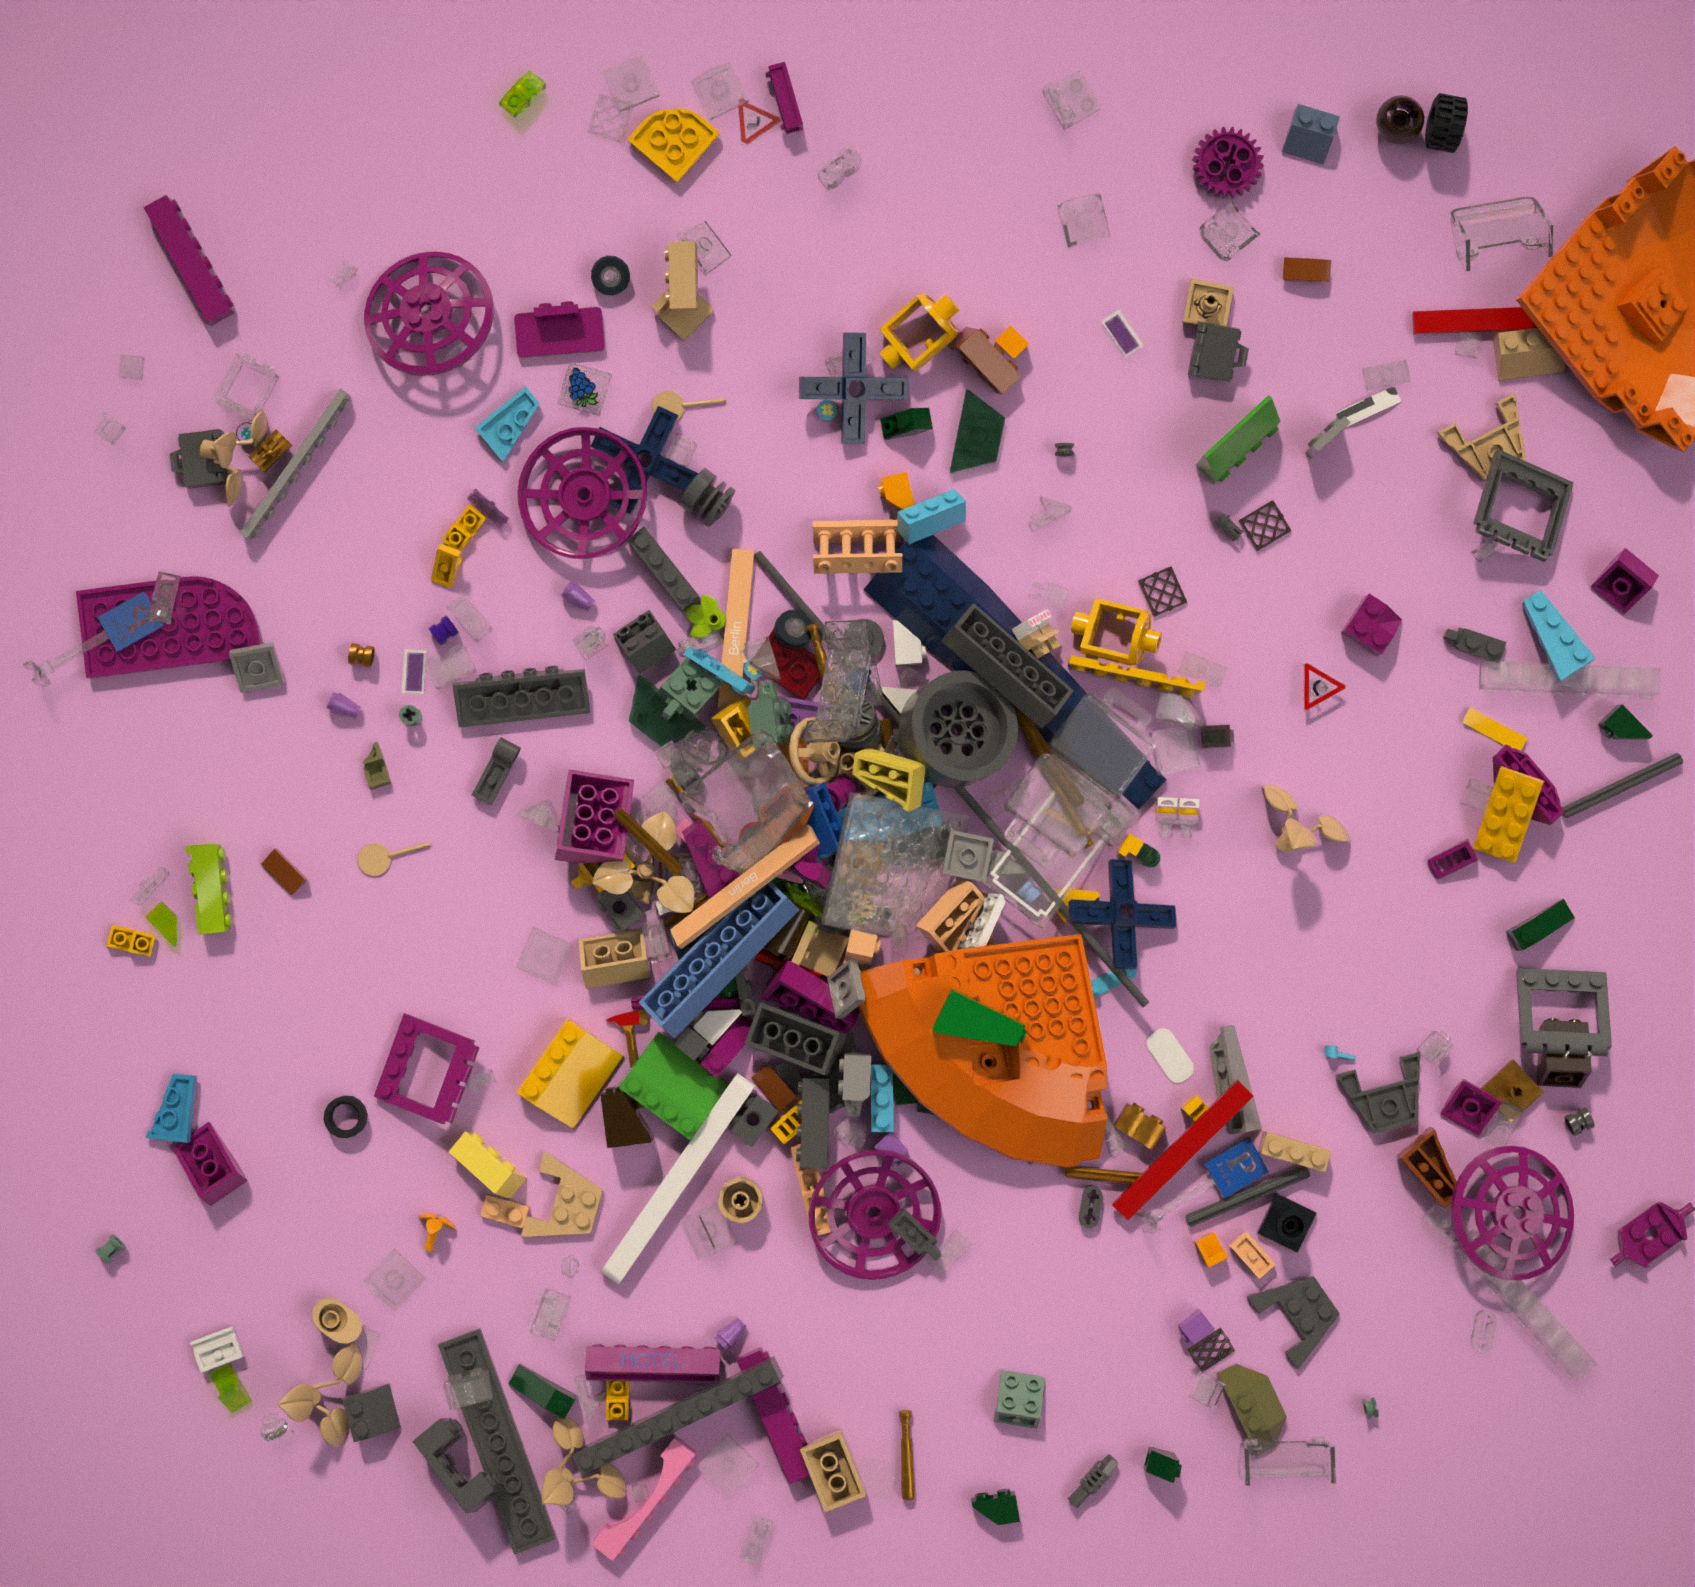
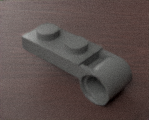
(496, 771)

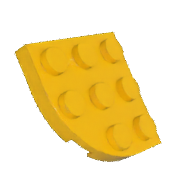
(674, 140)

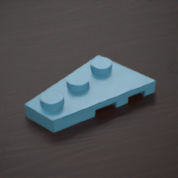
(507, 422)
(721, 672)

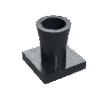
(1275, 1220)

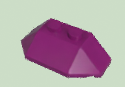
(1548, 804)

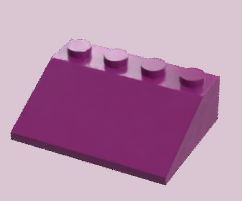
(587, 822)

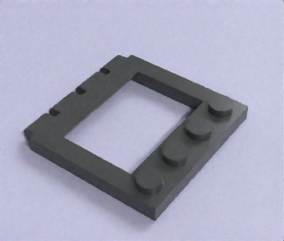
(1535, 479)
(1556, 1041)

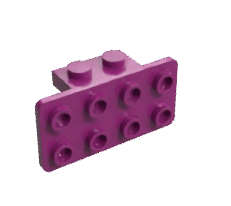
(559, 330)

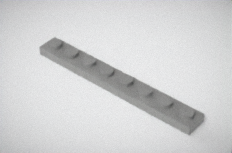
(301, 458)

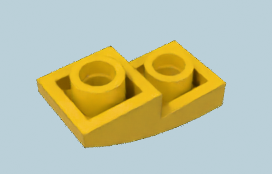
(464, 528)
(131, 940)
(617, 1400)

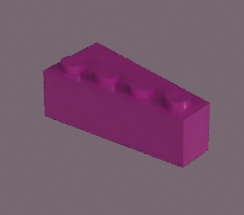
(700, 845)
(808, 995)

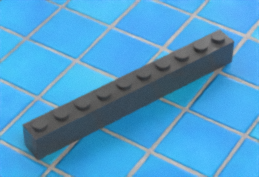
(678, 1415)

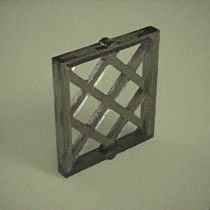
(1279, 517)
(1148, 596)
(1213, 1360)

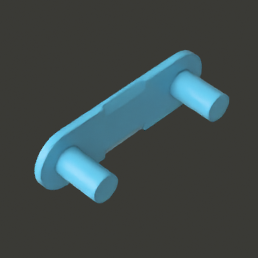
(1109, 981)

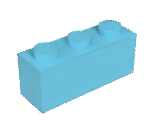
(931, 516)
(881, 1098)

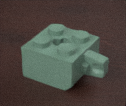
(686, 702)
(771, 714)

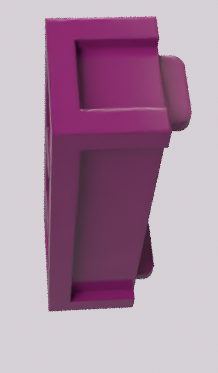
(785, 97)

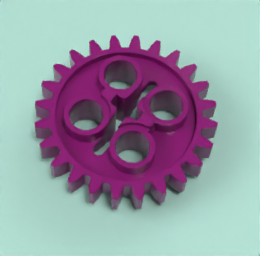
(1210, 155)

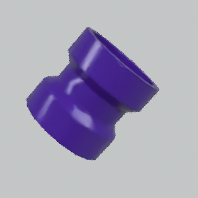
(443, 630)

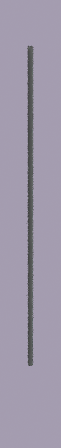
(966, 796)

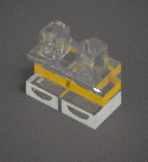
(1186, 815)

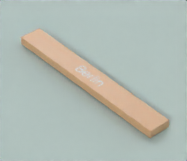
(736, 620)
(744, 886)

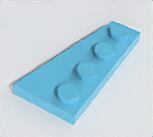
(1562, 645)

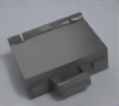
(1215, 351)
(196, 469)

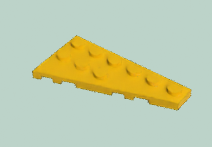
(1142, 677)

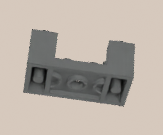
(469, 1494)

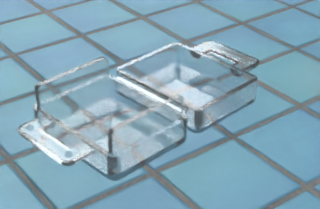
(1068, 791)

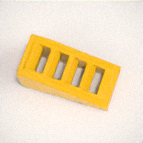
(776, 1130)

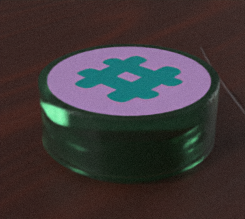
(243, 432)

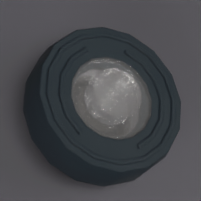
(610, 275)
(791, 629)

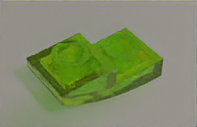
(521, 93)

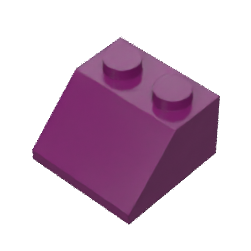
(1625, 581)

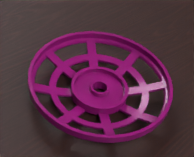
(433, 321)
(573, 484)
(1503, 1213)
(869, 1226)

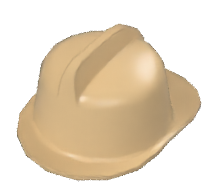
(336, 1321)

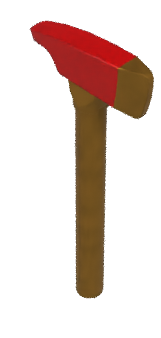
(628, 1022)

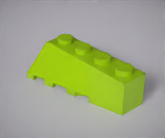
(209, 888)

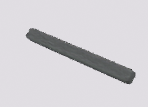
(1622, 785)
(1247, 1196)

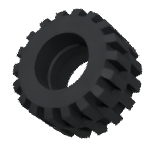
(1446, 123)

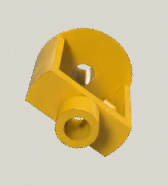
(941, 311)
(1142, 640)

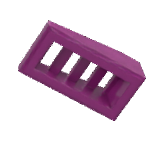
(1456, 866)

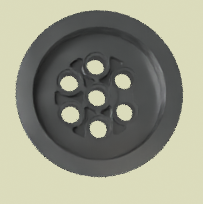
(987, 713)

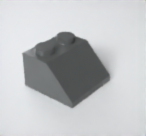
(371, 1412)

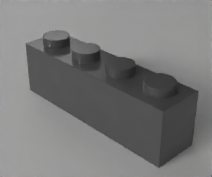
(663, 568)
(815, 1122)

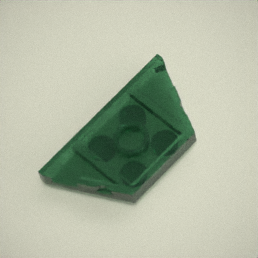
(977, 434)
(647, 717)

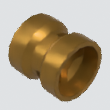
(361, 655)

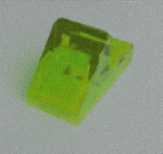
(230, 1387)

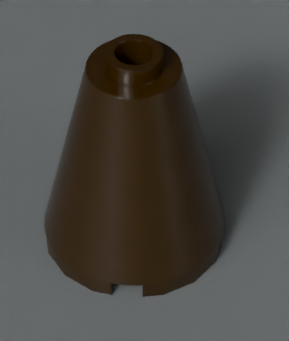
(789, 936)

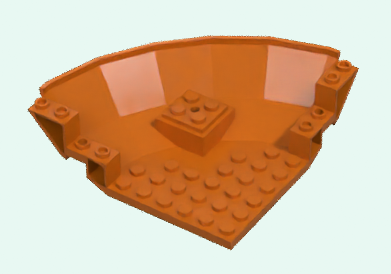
(1604, 297)
(1033, 1092)

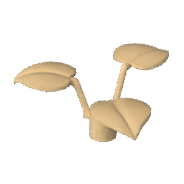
(222, 453)
(1294, 834)
(616, 878)
(303, 1398)
(558, 1482)

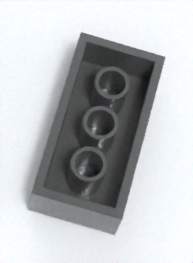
(795, 1039)

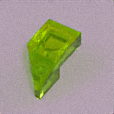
(165, 921)

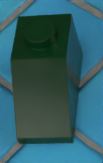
(1623, 725)

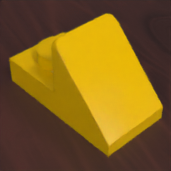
(446, 565)

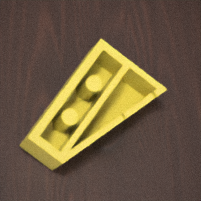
(891, 774)
(487, 1165)

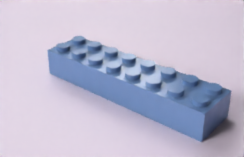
(717, 959)

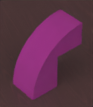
(815, 873)

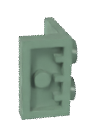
(1019, 1399)

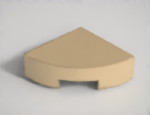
(641, 891)

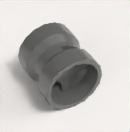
(1579, 1121)

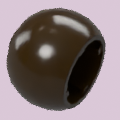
(1394, 133)

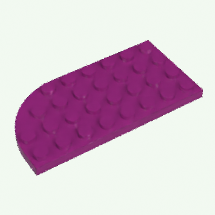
(203, 628)

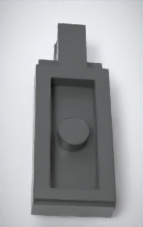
(1476, 644)
(744, 988)
(914, 1234)

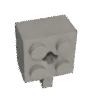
(855, 1082)

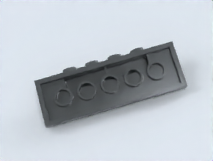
(521, 696)

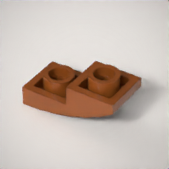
(1307, 269)

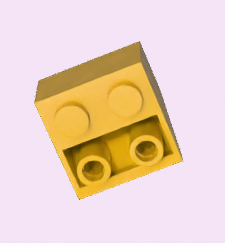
(734, 722)

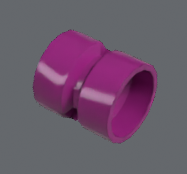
(839, 790)

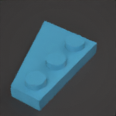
(176, 1112)

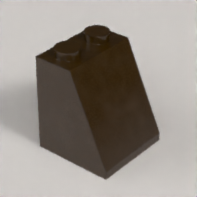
(1563, 1069)
(623, 1120)

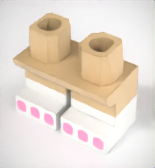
(1037, 634)

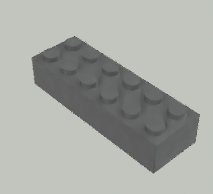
(1007, 666)

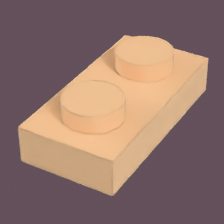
(504, 1211)
(1252, 1254)

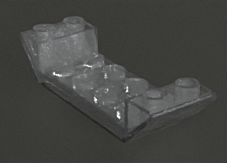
(842, 682)

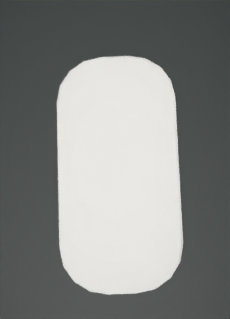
(1170, 1055)

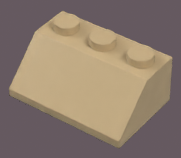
(1525, 355)
(614, 958)
(833, 1470)

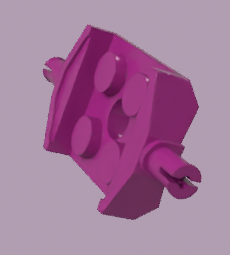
(1669, 1231)

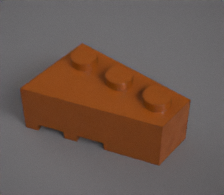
(1429, 1166)

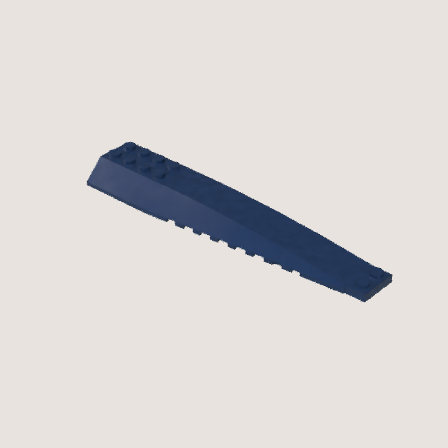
(932, 597)

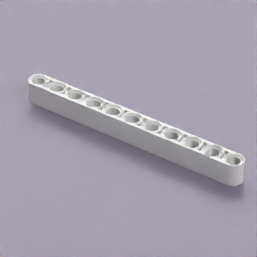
(677, 1178)

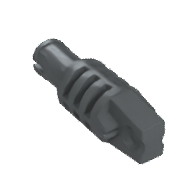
(1093, 1480)

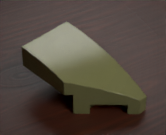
(376, 769)

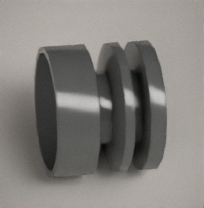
(706, 497)
(869, 732)

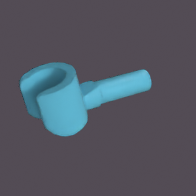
(1332, 1052)

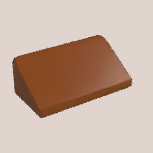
(284, 871)
(774, 1087)

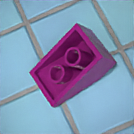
(209, 1164)

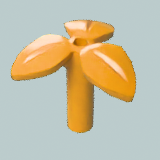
(433, 1225)

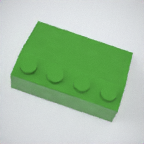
(1240, 440)
(673, 1086)

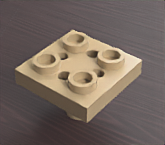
(1218, 295)

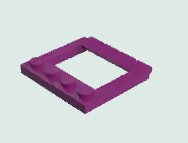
(396, 1068)

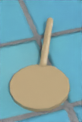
(674, 403)
(376, 859)

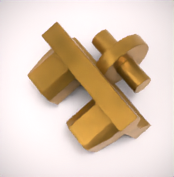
(270, 451)

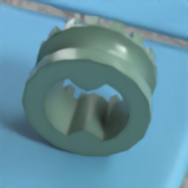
(1369, 1408)

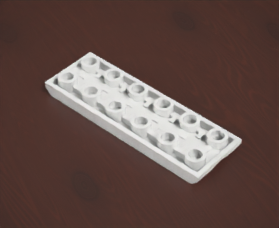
(984, 923)

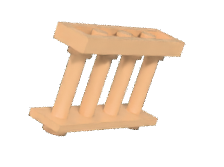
(852, 532)

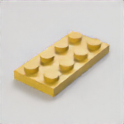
(1508, 814)

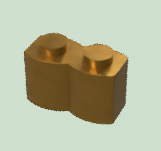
(1140, 1126)

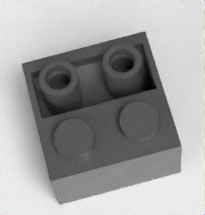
(644, 641)

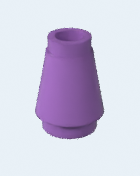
(577, 596)
(342, 705)
(730, 1334)

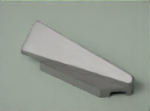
(1227, 1068)

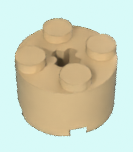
(734, 1210)

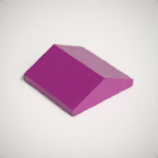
(1470, 1106)

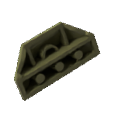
(1254, 1402)

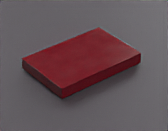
(796, 668)

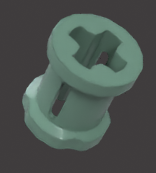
(405, 711)
(110, 1249)

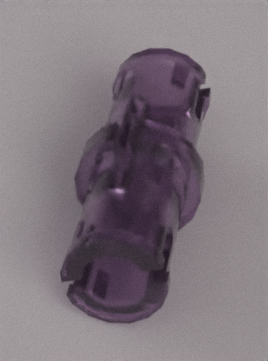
(488, 508)

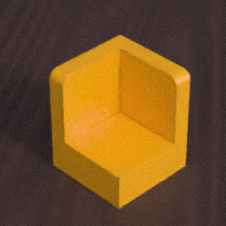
(1011, 342)
(1211, 1249)

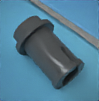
(1229, 527)

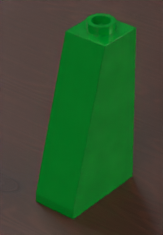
(975, 1020)

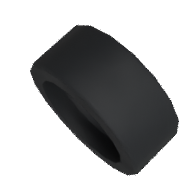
(328, 1116)

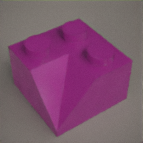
(1372, 625)

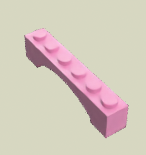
(613, 1537)

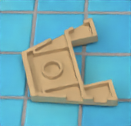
(1480, 451)
(573, 1206)

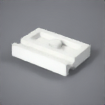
(217, 1349)

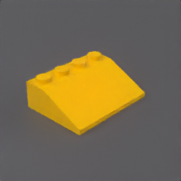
(570, 1073)

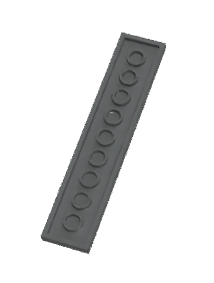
(500, 1447)

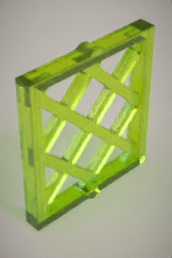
(804, 900)

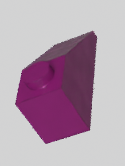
(726, 1047)

